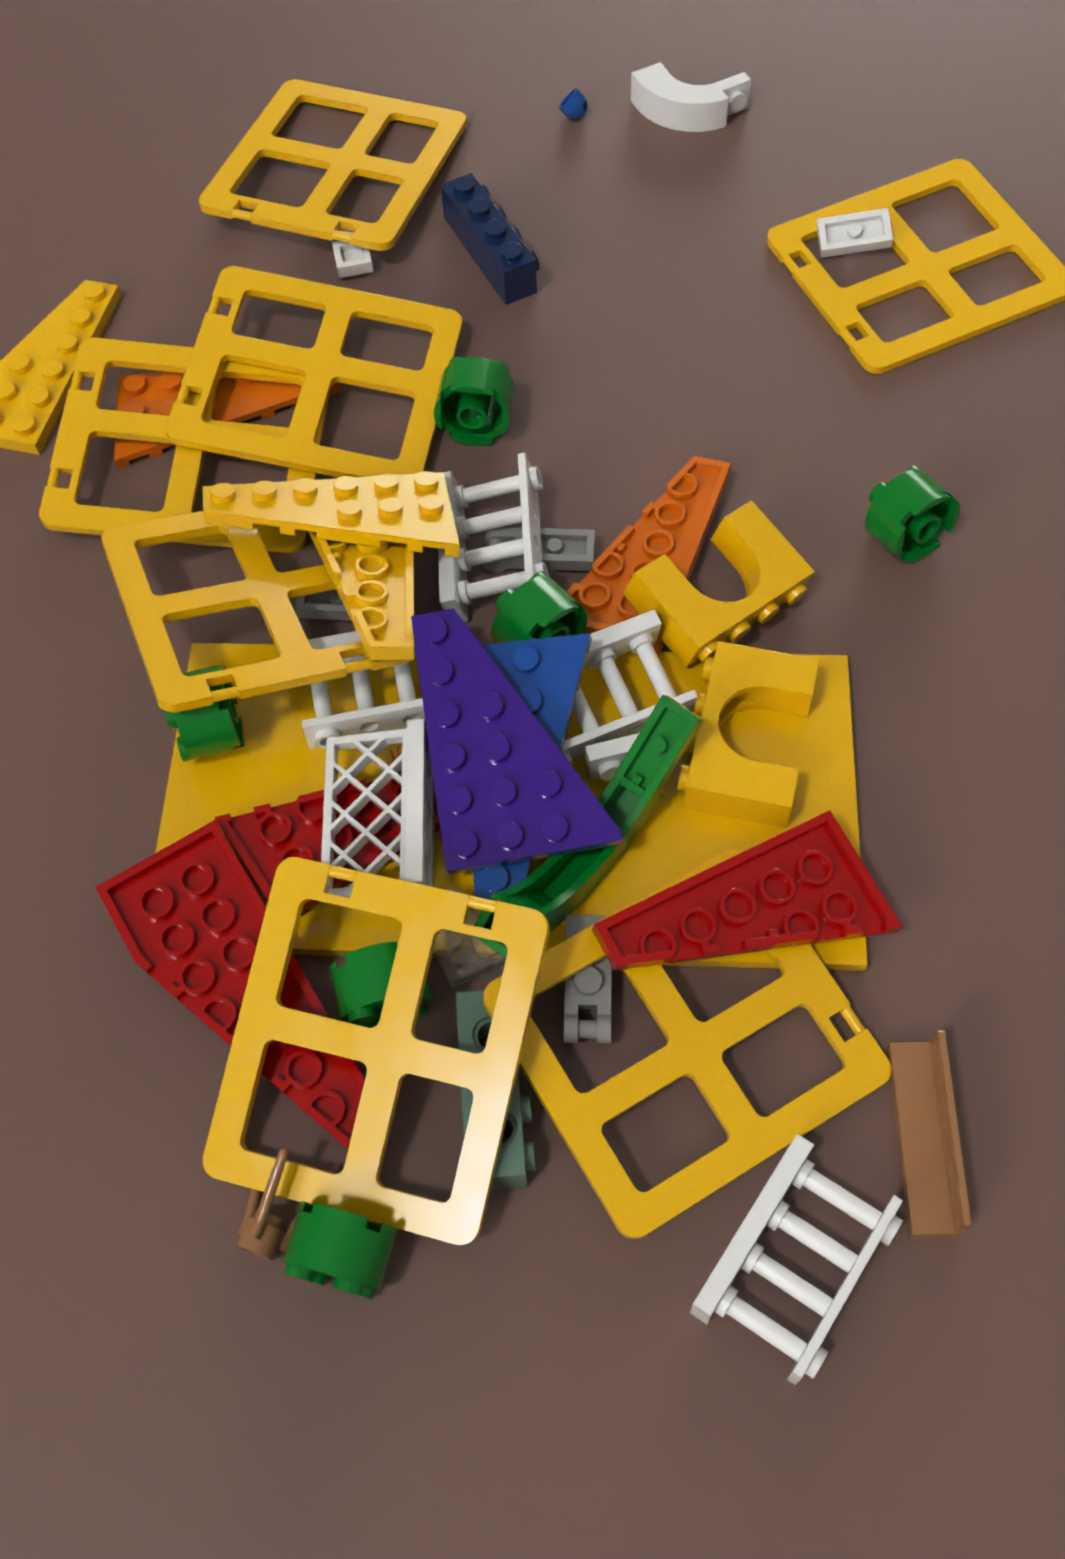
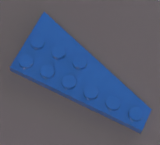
(547, 679)

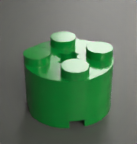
(474, 400)
(911, 514)
(537, 611)
(208, 728)
(363, 984)
(341, 1247)

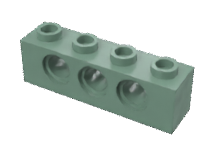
(514, 1155)

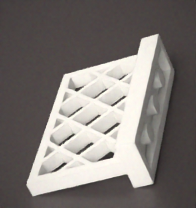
(415, 802)

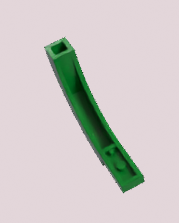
(629, 799)

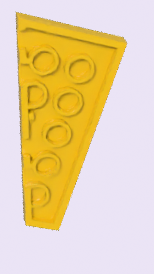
(41, 366)
(343, 509)
(376, 593)

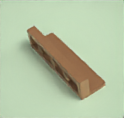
(928, 1139)

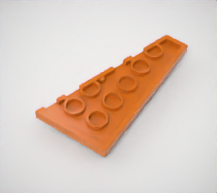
(234, 402)
(669, 526)

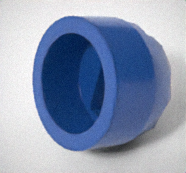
(574, 105)

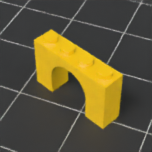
(694, 622)
(719, 777)

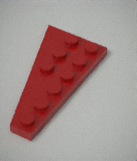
(295, 830)
(772, 896)

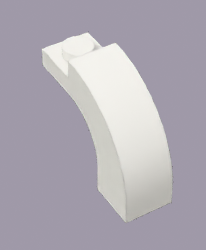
(685, 105)

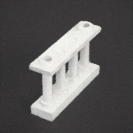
(453, 584)
(633, 635)
(367, 717)
(748, 1255)

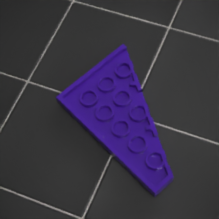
(495, 769)

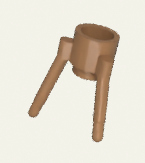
(260, 1230)

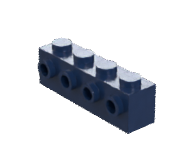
(490, 238)

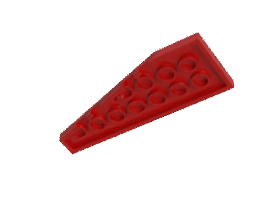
(195, 931)

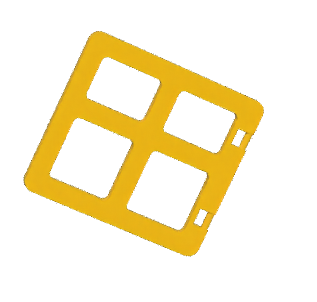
(341, 165)
(922, 268)
(321, 368)
(85, 421)
(261, 588)
(386, 1050)
(694, 1052)

